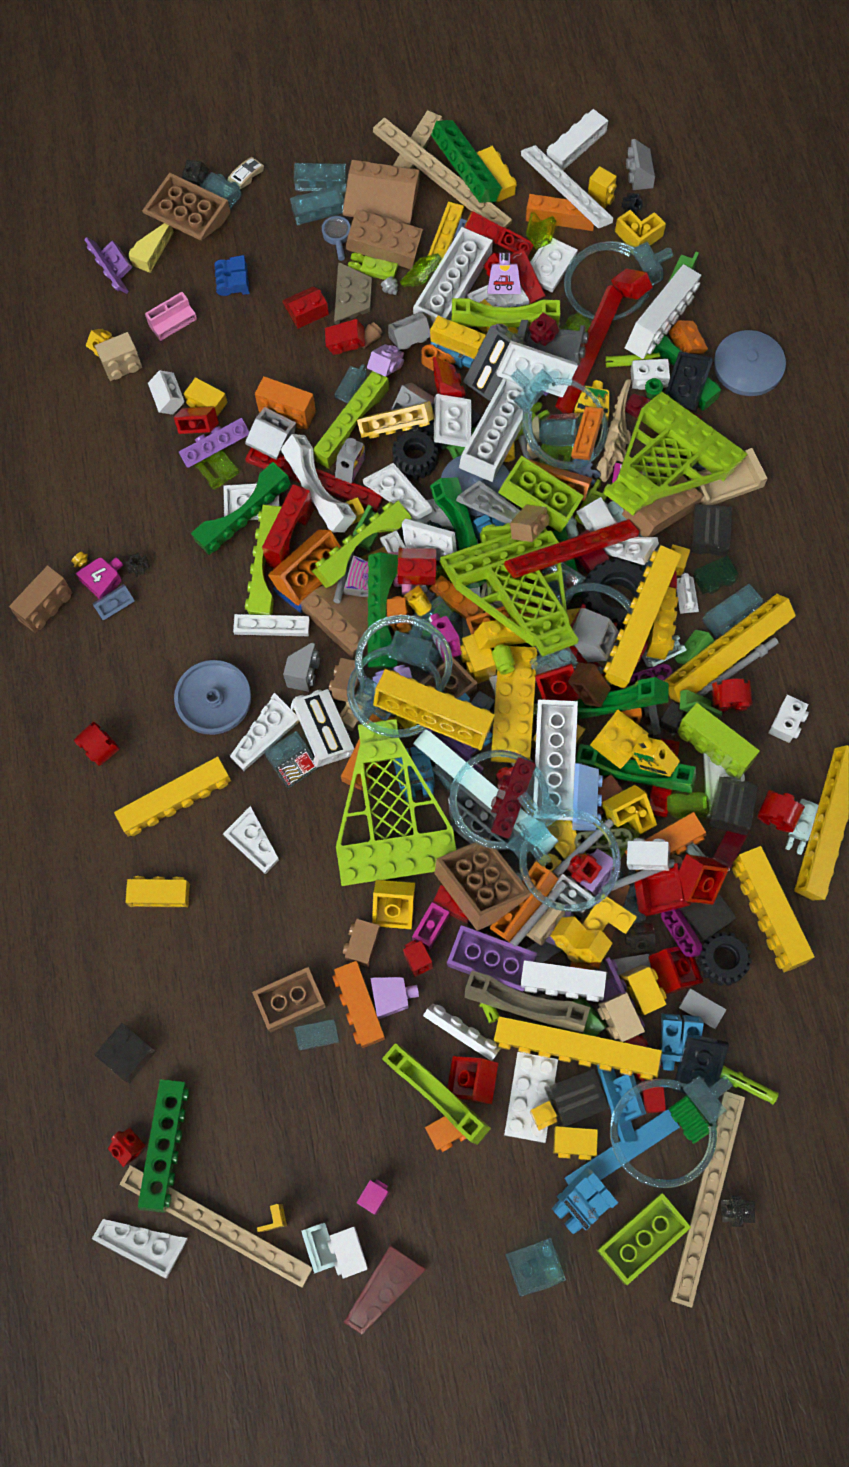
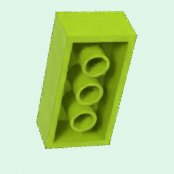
(534, 486)
(717, 741)
(643, 1238)

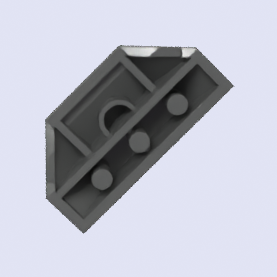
(476, 817)

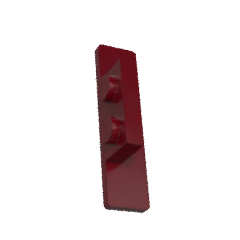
(505, 802)

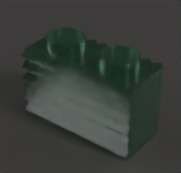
(715, 575)

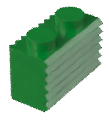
(690, 1119)

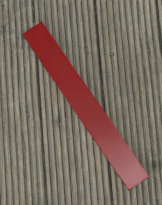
(597, 333)
(331, 484)
(571, 548)

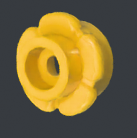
(80, 560)

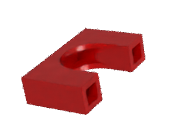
(295, 509)

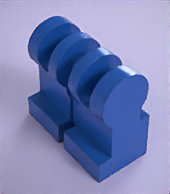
(232, 276)

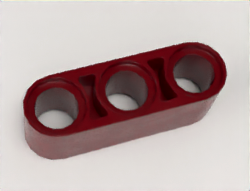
(729, 848)

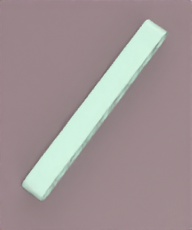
(472, 780)

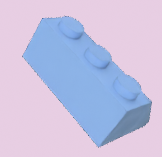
(586, 795)

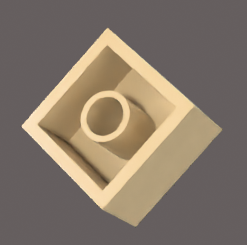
(118, 356)
(620, 1017)

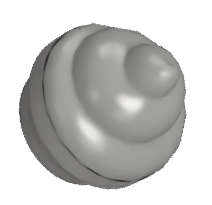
(390, 285)

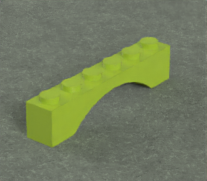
(474, 314)
(365, 398)
(334, 567)
(260, 598)
(437, 1093)

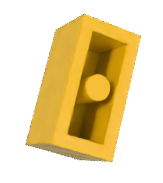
(602, 187)
(204, 395)
(575, 1142)

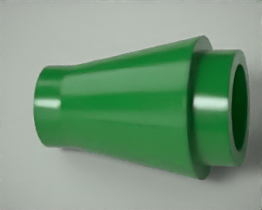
(653, 387)

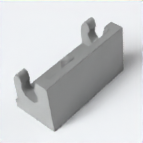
(700, 1006)

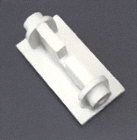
(686, 594)

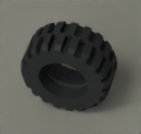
(612, 574)

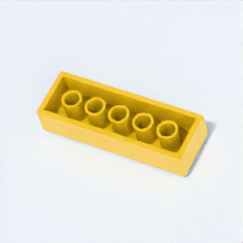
(515, 706)
(433, 709)
(772, 909)

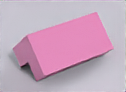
(170, 316)

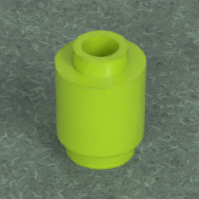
(503, 659)

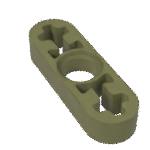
(626, 833)

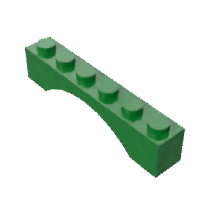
(669, 351)
(445, 494)
(215, 532)
(381, 573)
(641, 694)
(681, 779)

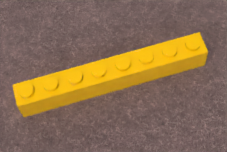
(642, 616)
(731, 647)
(826, 830)
(578, 1047)

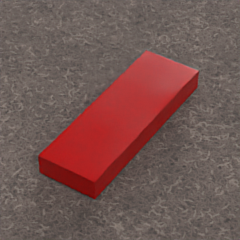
(527, 276)

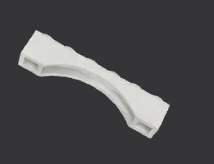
(300, 457)

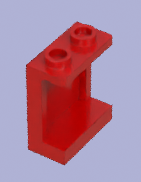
(660, 892)

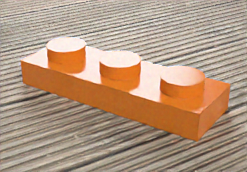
(587, 433)
(455, 599)

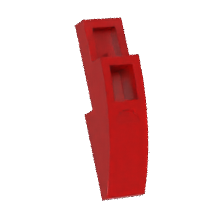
(500, 235)

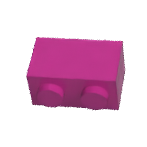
(431, 925)
(373, 1196)

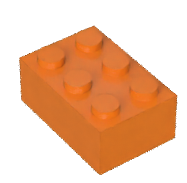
(286, 401)

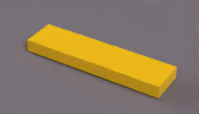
(447, 229)

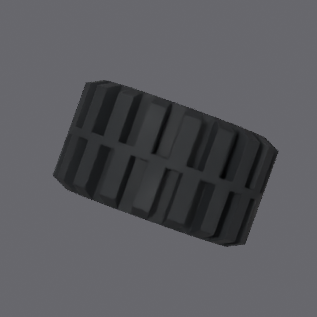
(415, 441)
(736, 947)

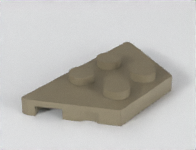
(352, 293)

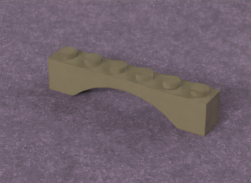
(560, 1014)

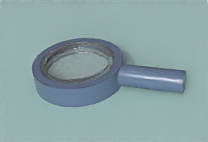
(336, 231)

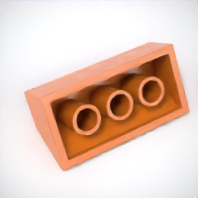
(295, 574)

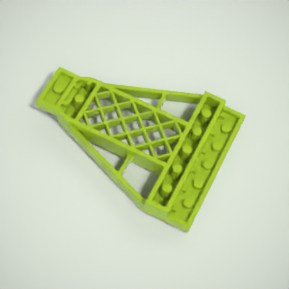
(688, 438)
(487, 562)
(396, 855)

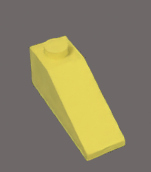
(149, 248)

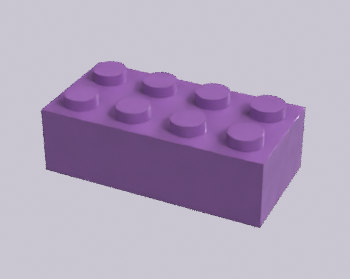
(490, 957)

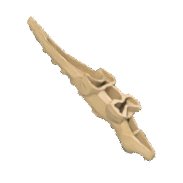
(617, 437)

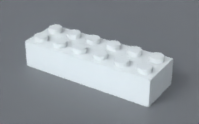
(454, 275)
(663, 312)
(494, 433)
(556, 751)

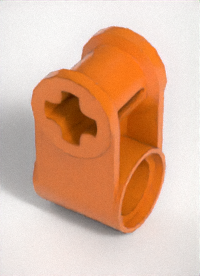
(434, 352)

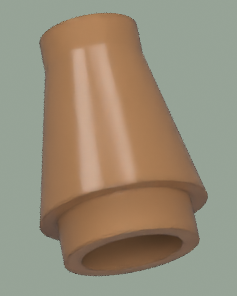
(372, 333)

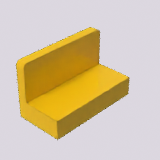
(278, 1218)

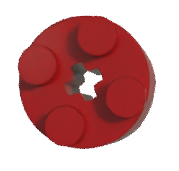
(732, 694)
(96, 743)
(781, 811)

